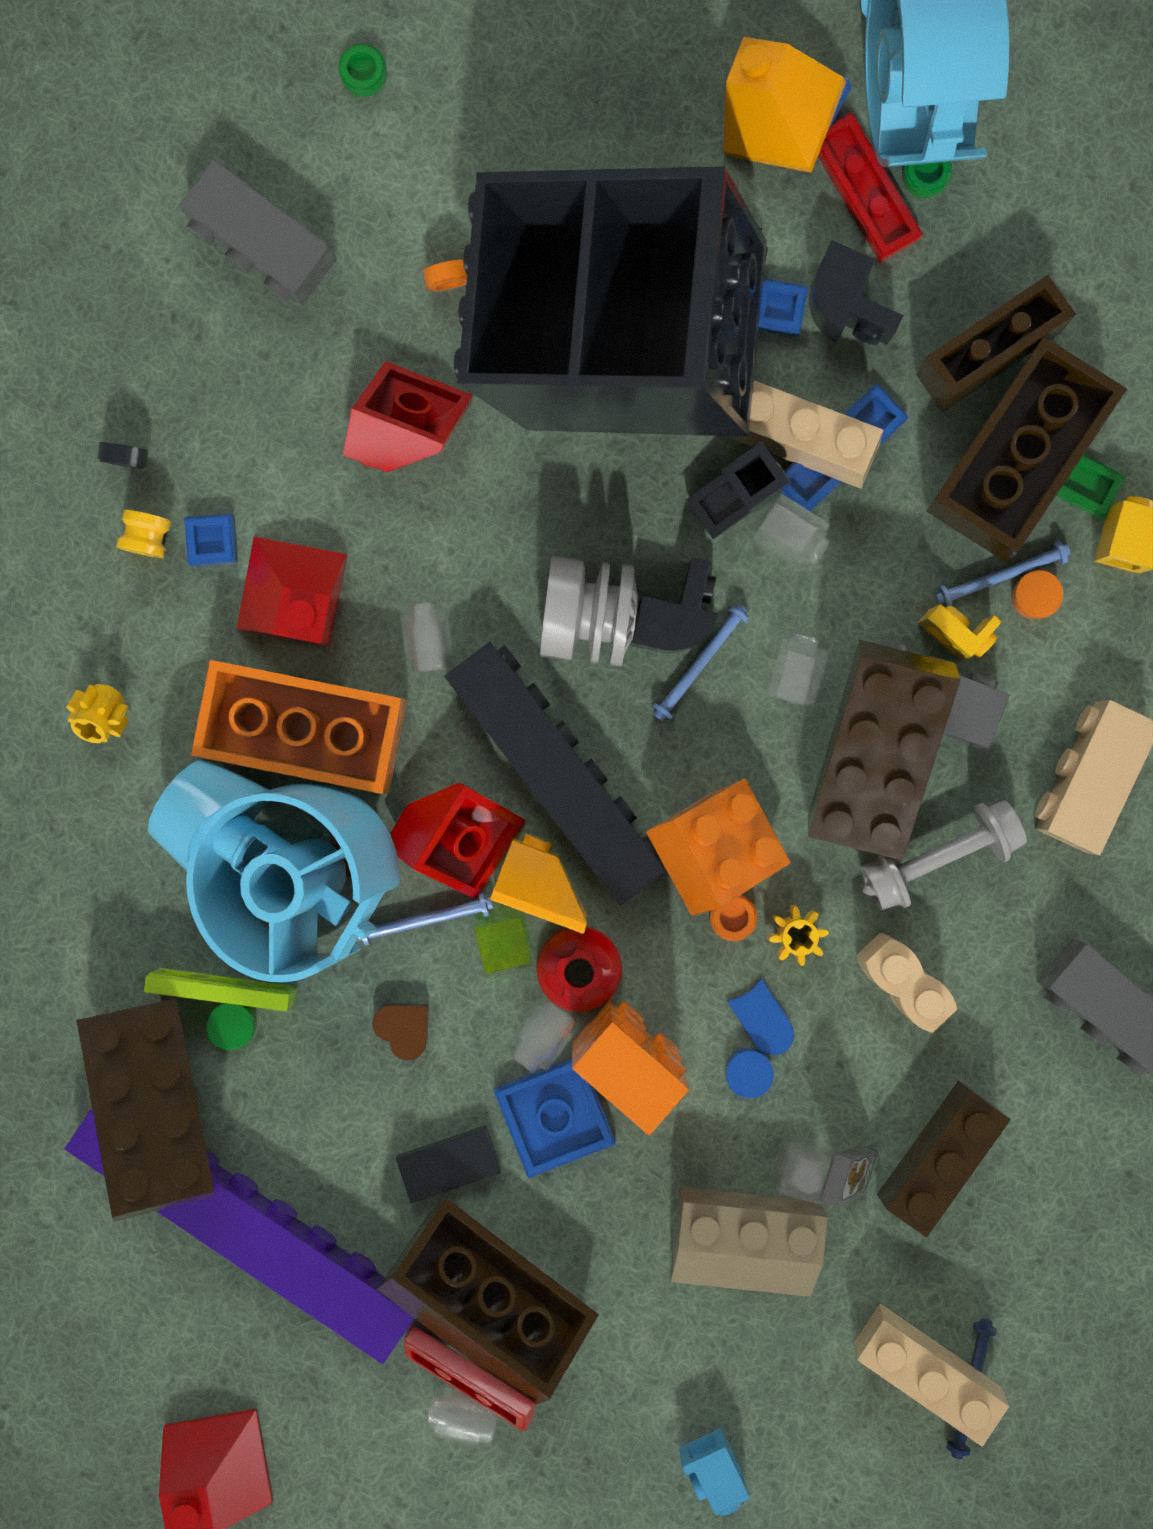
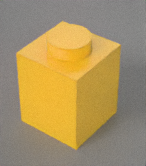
(1128, 536)

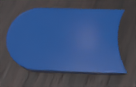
(763, 1019)

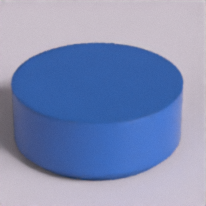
(749, 1073)

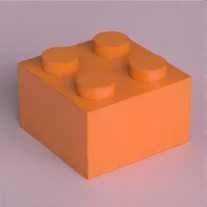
(718, 847)

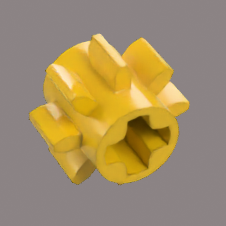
(97, 713)
(798, 922)

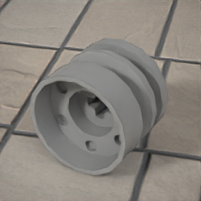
(588, 611)

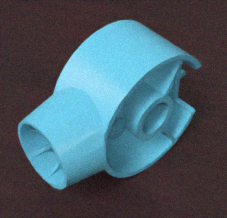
(927, 74)
(212, 834)

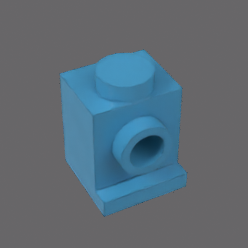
(715, 1472)

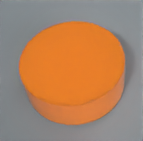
(445, 275)
(1037, 594)
(735, 919)

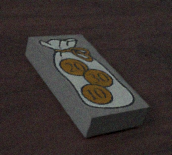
(849, 1175)

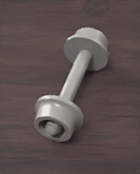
(998, 829)

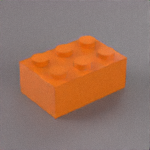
(629, 1065)

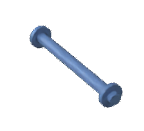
(1058, 553)
(737, 615)
(482, 905)

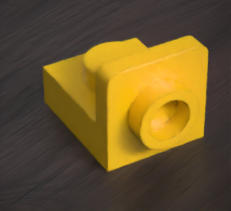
(951, 631)

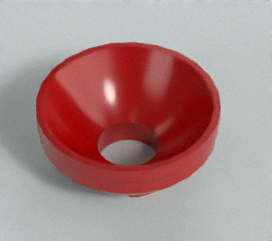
(570, 945)

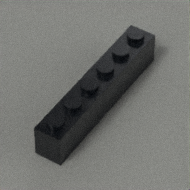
(554, 771)

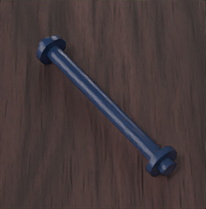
(985, 1330)

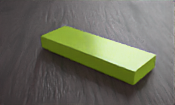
(221, 989)

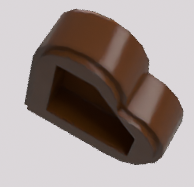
(404, 1027)

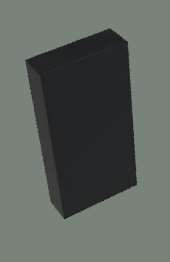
(448, 1164)

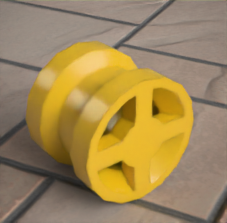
(143, 534)

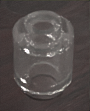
(426, 637)
(543, 1036)
(461, 1418)

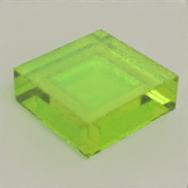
(502, 945)

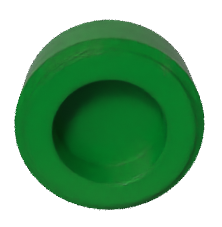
(362, 70)
(927, 179)
(231, 1026)

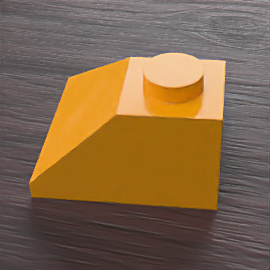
(778, 105)
(538, 884)

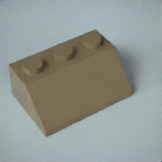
(748, 1242)

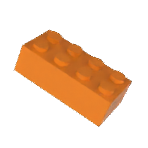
(299, 727)

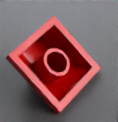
(402, 418)
(292, 591)
(455, 837)
(213, 1471)

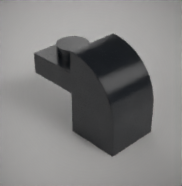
(837, 298)
(739, 490)
(673, 626)

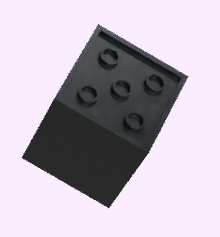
(613, 300)

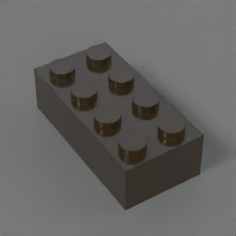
(1026, 450)
(882, 749)
(145, 1109)
(489, 1302)

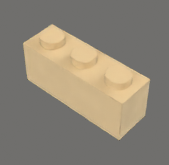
(812, 435)
(1096, 776)
(931, 1375)

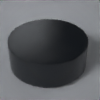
(122, 455)

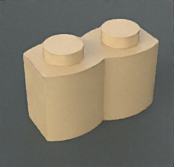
(910, 988)

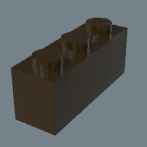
(994, 343)
(942, 1158)

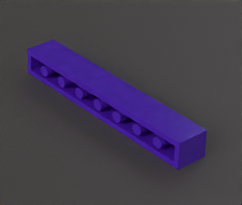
(281, 1253)

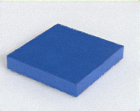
(553, 1117)

